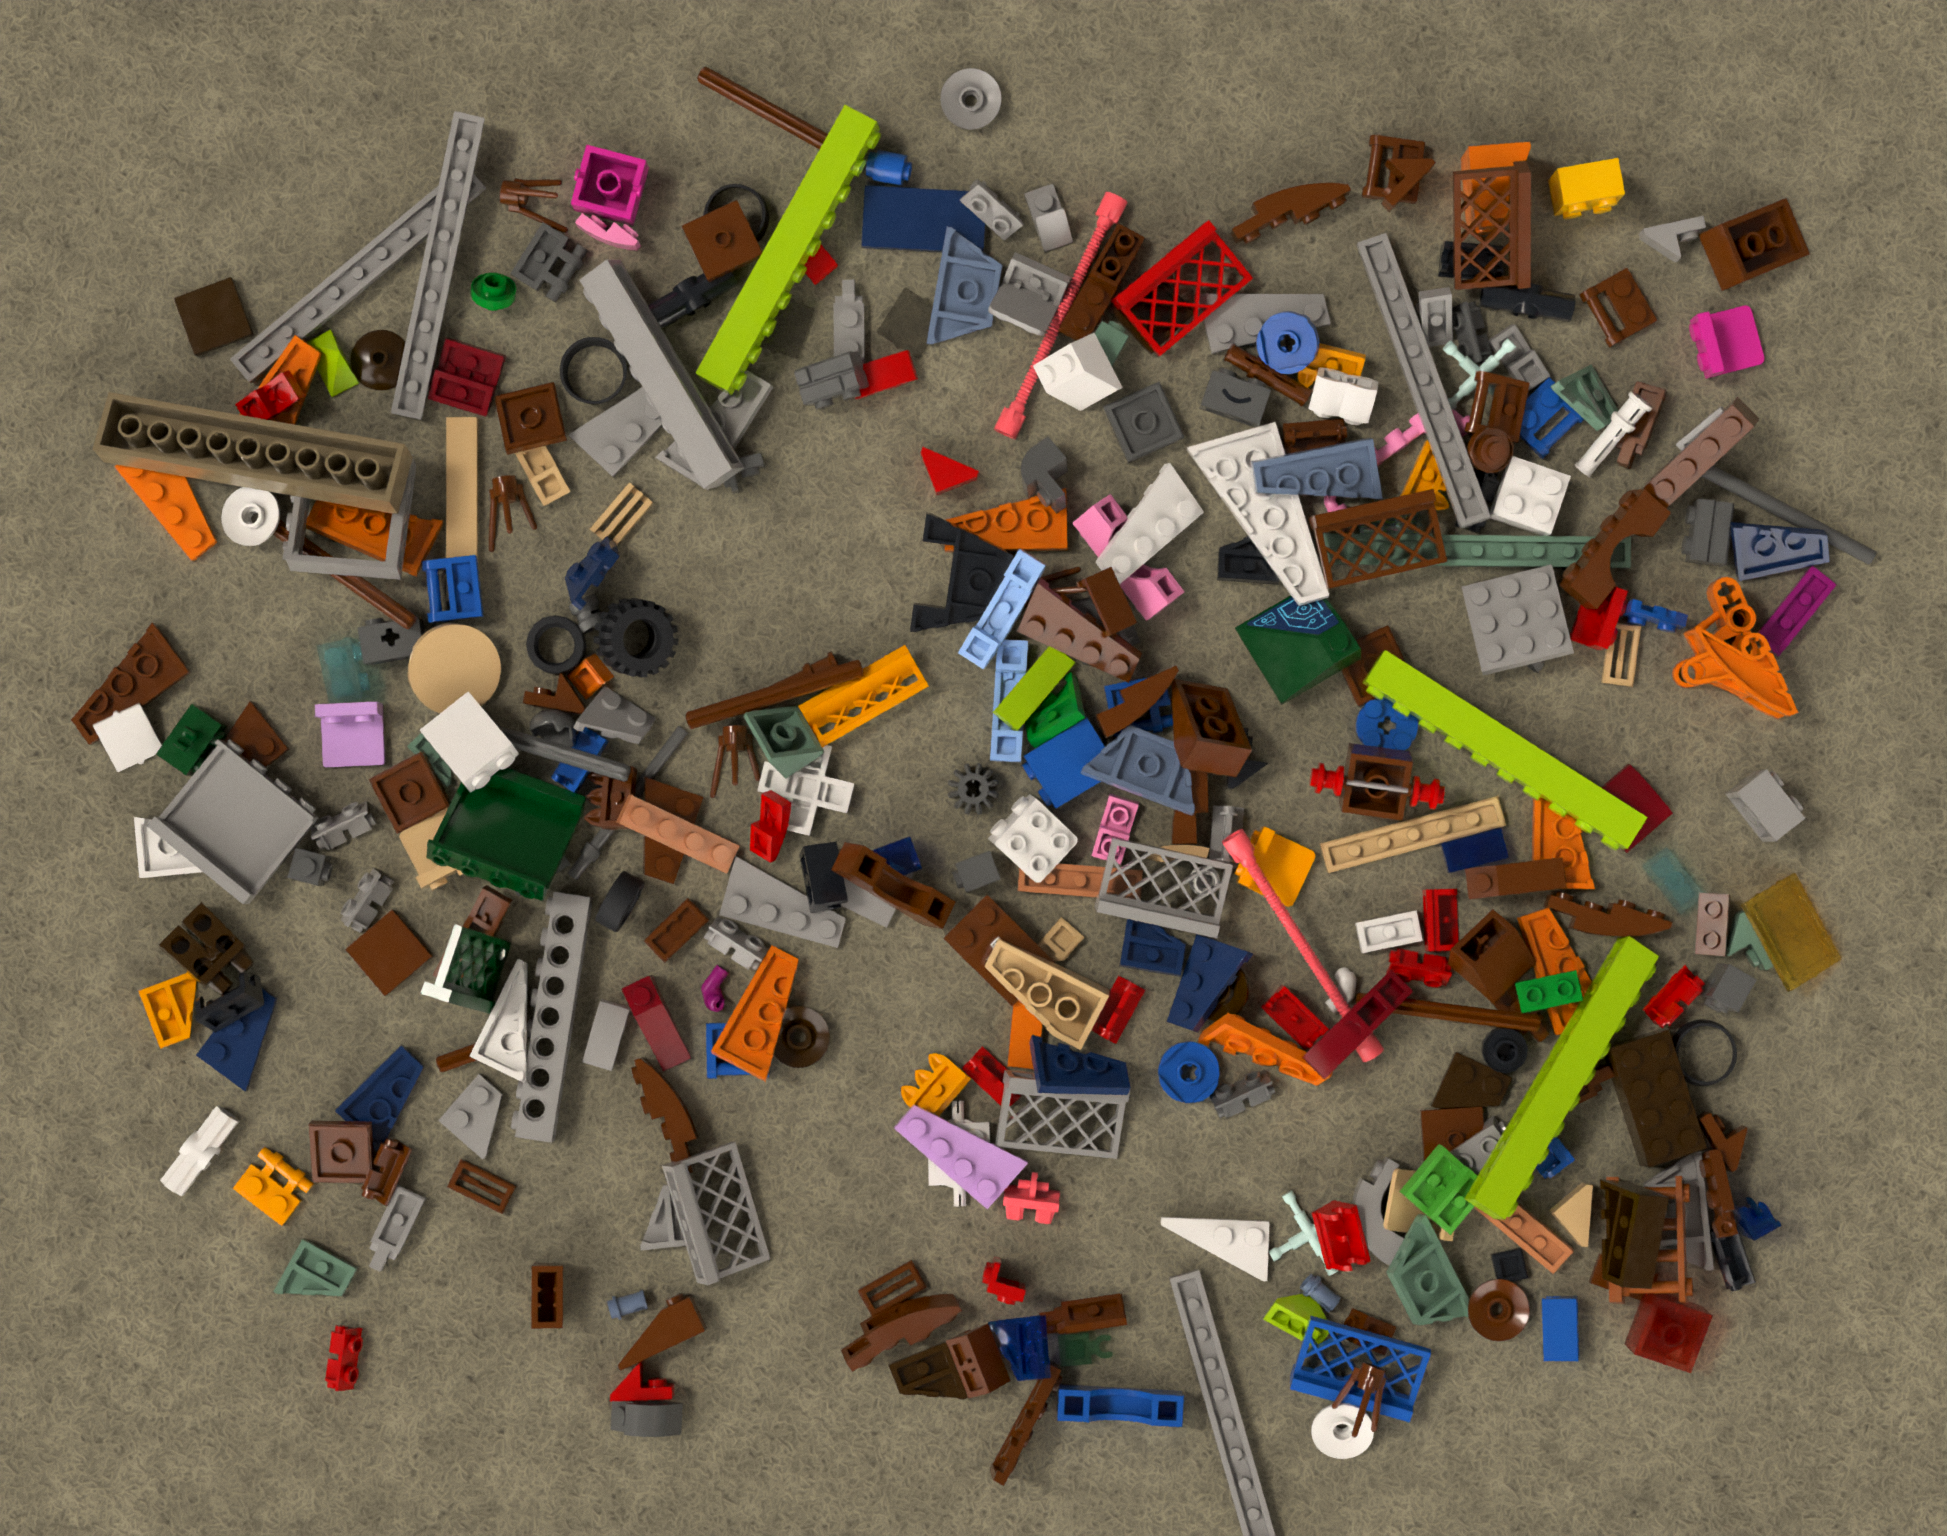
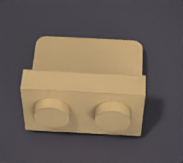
(415, 842)
(1401, 1212)

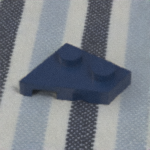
(590, 570)
(1151, 949)

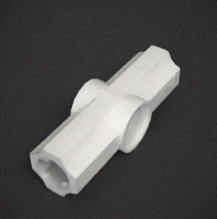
(199, 1150)

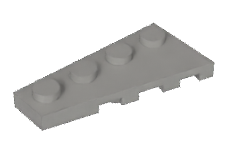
(1244, 315)
(619, 432)
(771, 904)

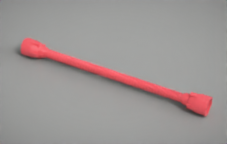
(1109, 213)
(1242, 850)

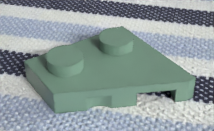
(1587, 396)
(315, 1272)

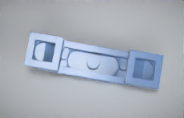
(1003, 609)
(1010, 668)

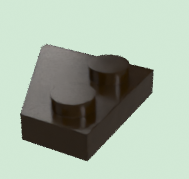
(1470, 1085)
(928, 1373)

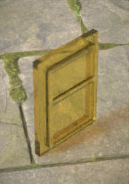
(1791, 932)

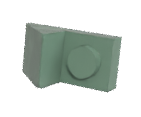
(1743, 935)

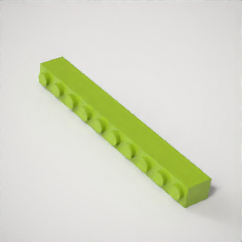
(788, 250)
(1504, 750)
(1562, 1078)

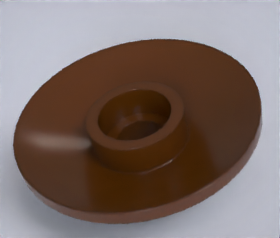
(1512, 1316)

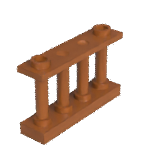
(1684, 1285)

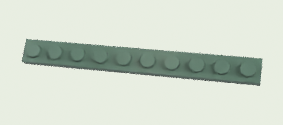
(1481, 550)

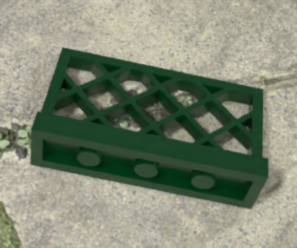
(464, 991)

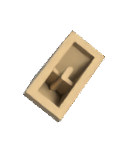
(1574, 1213)

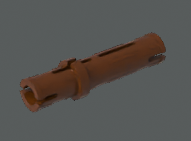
(1258, 369)

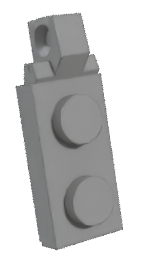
(849, 321)
(395, 1226)

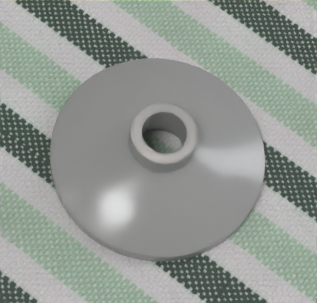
(965, 84)

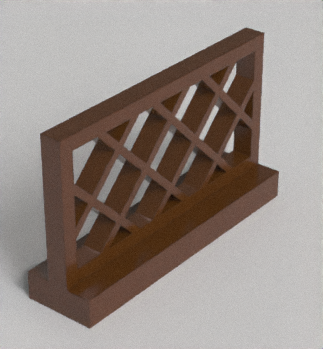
(1519, 226)
(1374, 512)

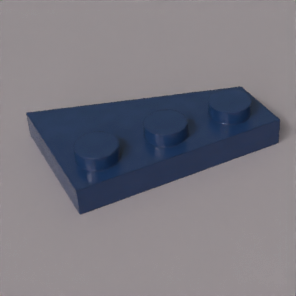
(1204, 979)
(383, 1094)

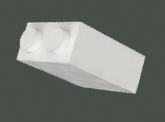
(469, 742)

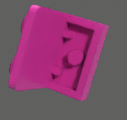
(1726, 341)

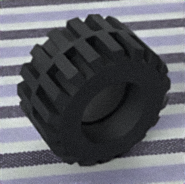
(659, 642)

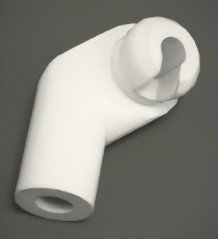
(1346, 986)

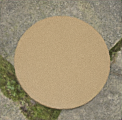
(451, 663)

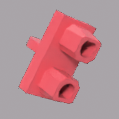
(1031, 1195)

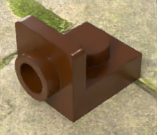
(1368, 1323)

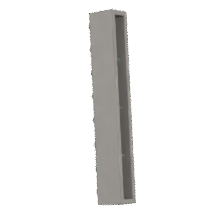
(661, 374)

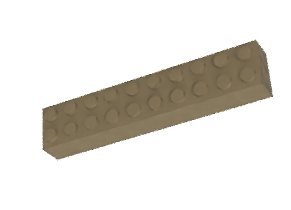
(253, 453)

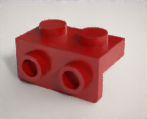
(1598, 626)
(1005, 1289)

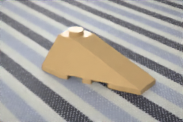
(1053, 994)

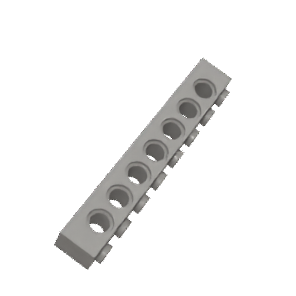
(523, 1121)

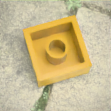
(1586, 188)

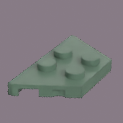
(1426, 1277)

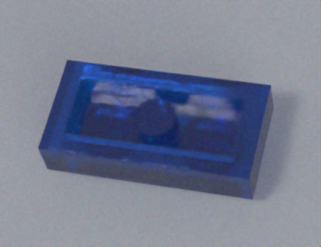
(1474, 850)

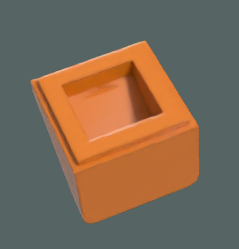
(590, 676)

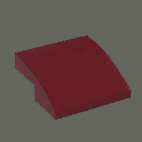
(466, 377)
(1637, 793)

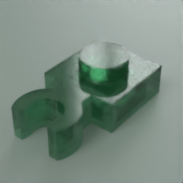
(1077, 1349)

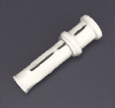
(1622, 422)

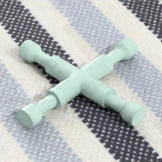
(1471, 368)
(1307, 1234)

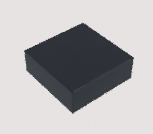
(1509, 1265)

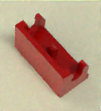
(1440, 919)
(1294, 1017)
(1340, 1235)

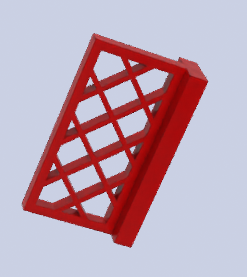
(1167, 266)

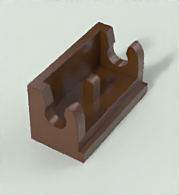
(1109, 601)
(978, 1361)

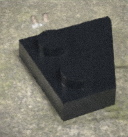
(1244, 563)

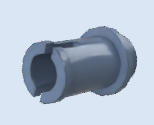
(1319, 1292)
(627, 1304)

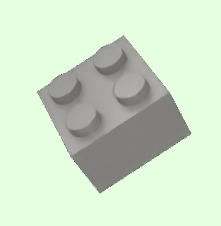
(1766, 805)

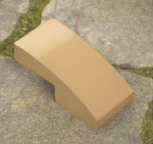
(543, 474)
(1189, 849)

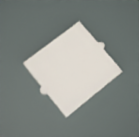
(128, 737)

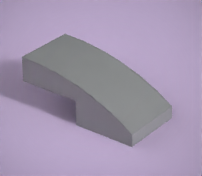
(1522, 361)
(606, 1034)

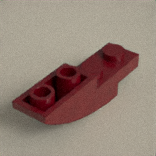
(1357, 1024)

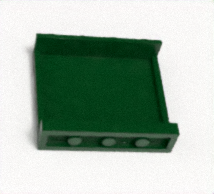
(508, 832)

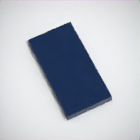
(916, 218)

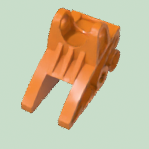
(1730, 667)

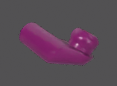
(712, 991)

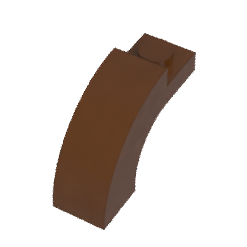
(485, 915)

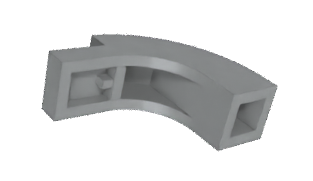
(1368, 1199)

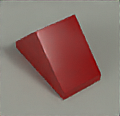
(945, 472)

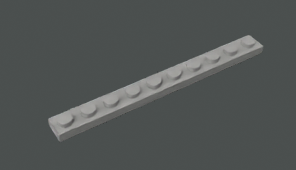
(437, 265)
(342, 286)
(1423, 381)
(1221, 1404)

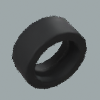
(533, 641)
(620, 901)

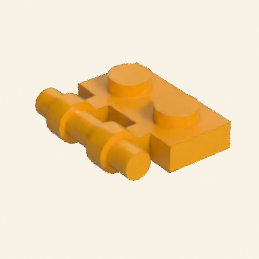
(267, 1193)

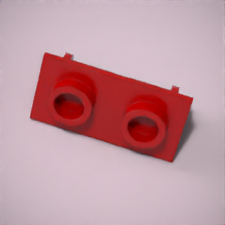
(1432, 971)
(1682, 986)
(1118, 1009)
(988, 1075)
(343, 1372)

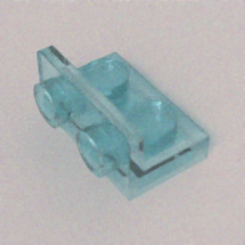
(342, 671)

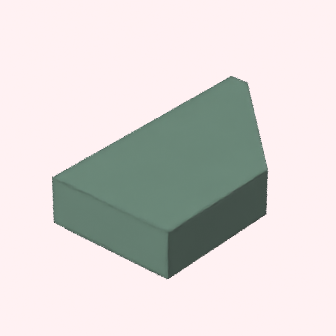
(440, 767)

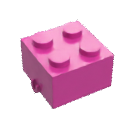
(609, 185)

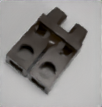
(211, 959)

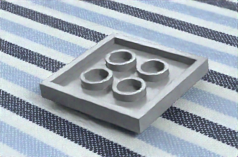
(1517, 620)

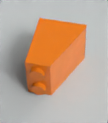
(1490, 157)

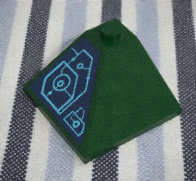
(1298, 645)

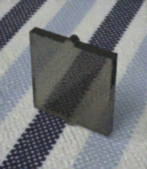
(908, 323)
(789, 330)

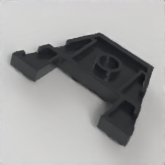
(974, 576)

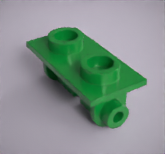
(1549, 991)

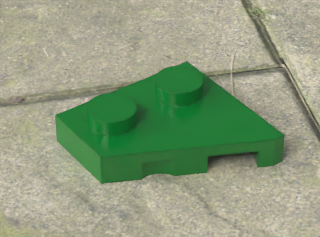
(1056, 713)

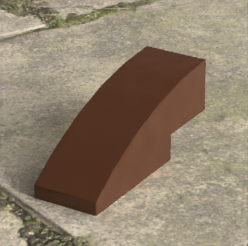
(1136, 701)
(1184, 825)

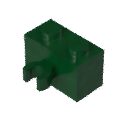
(192, 740)

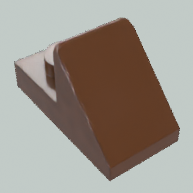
(1410, 173)
(564, 700)
(1729, 1144)

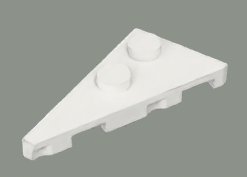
(505, 1032)
(1235, 1241)

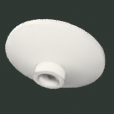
(238, 513)
(1337, 1441)

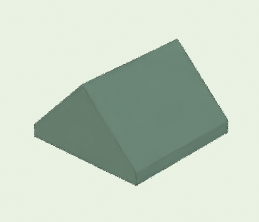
(784, 738)

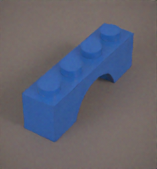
(1115, 1403)

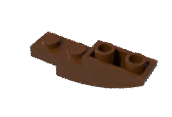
(1299, 202)
(1102, 283)
(1619, 919)
(661, 1101)
(910, 1319)

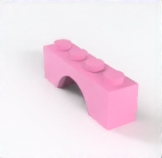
(1147, 587)

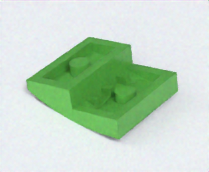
(1440, 1189)

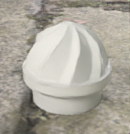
(1211, 876)

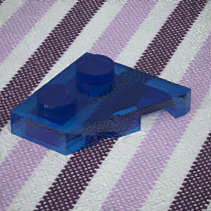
(1025, 1346)

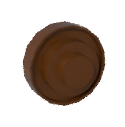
(1490, 449)

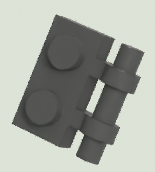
(540, 258)

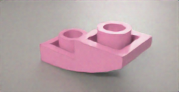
(616, 236)
(1115, 823)

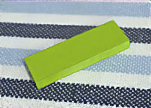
(1033, 688)

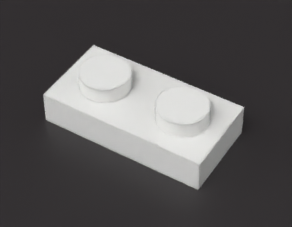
(1388, 931)

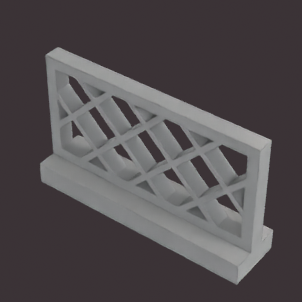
(1156, 913)
(1025, 1083)
(691, 1219)

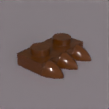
(610, 798)

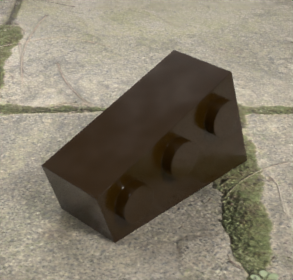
(1632, 1233)

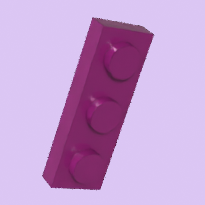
(1796, 609)

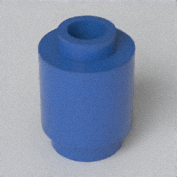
(888, 167)

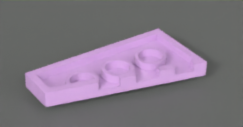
(963, 1156)

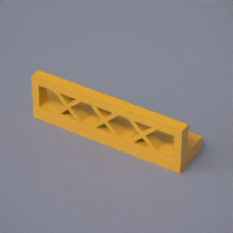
(881, 676)

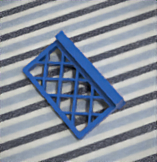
(1328, 1385)

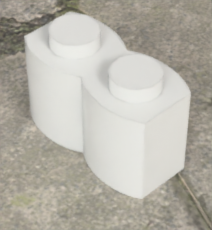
(1343, 396)

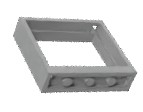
(387, 569)

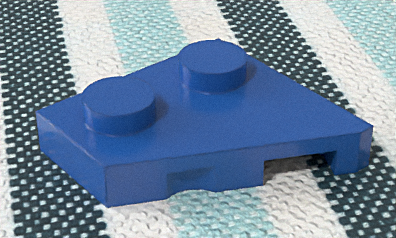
(1665, 618)

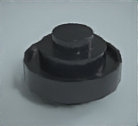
(1504, 1049)

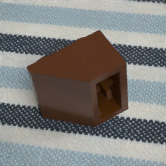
(1491, 956)

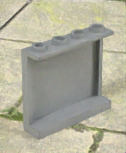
(235, 821)

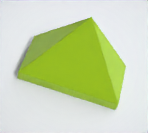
(333, 364)
(1293, 1315)

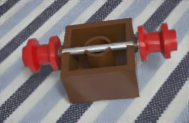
(1376, 782)

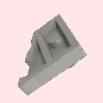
(615, 717)
(474, 1115)
(663, 1226)

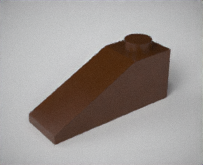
(1515, 878)
(670, 1327)

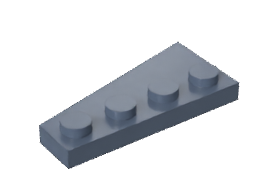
(1331, 470)

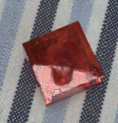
(1668, 1331)

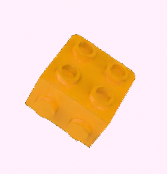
(1281, 861)

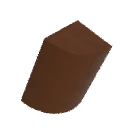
(547, 1296)

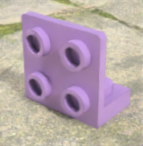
(352, 734)

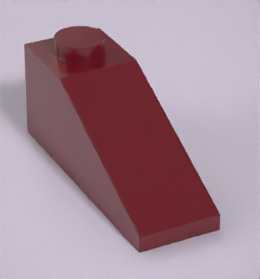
(656, 1022)

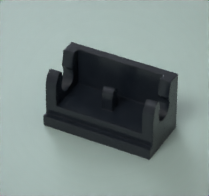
(1446, 264)
(823, 886)
(231, 1005)

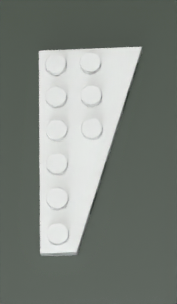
(1270, 520)

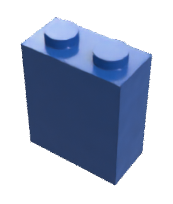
(1060, 762)

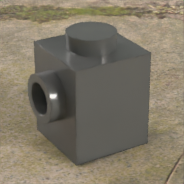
(310, 867)

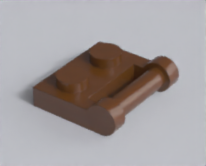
(1401, 149)
(1626, 302)
(1506, 406)

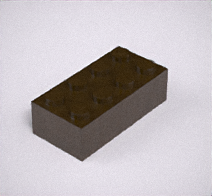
(1654, 1098)

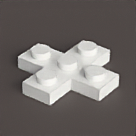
(808, 790)

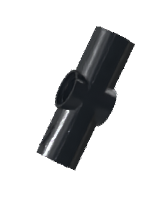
(690, 296)
(1529, 301)

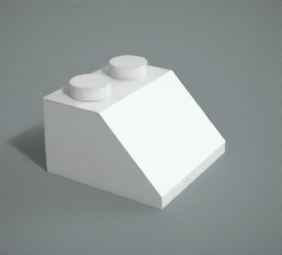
(1078, 373)

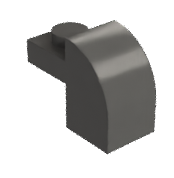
(1039, 471)
(647, 1418)

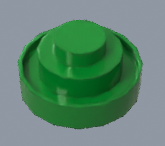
(493, 291)

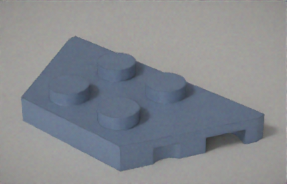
(963, 289)
(1145, 767)

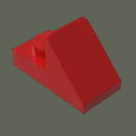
(634, 1390)

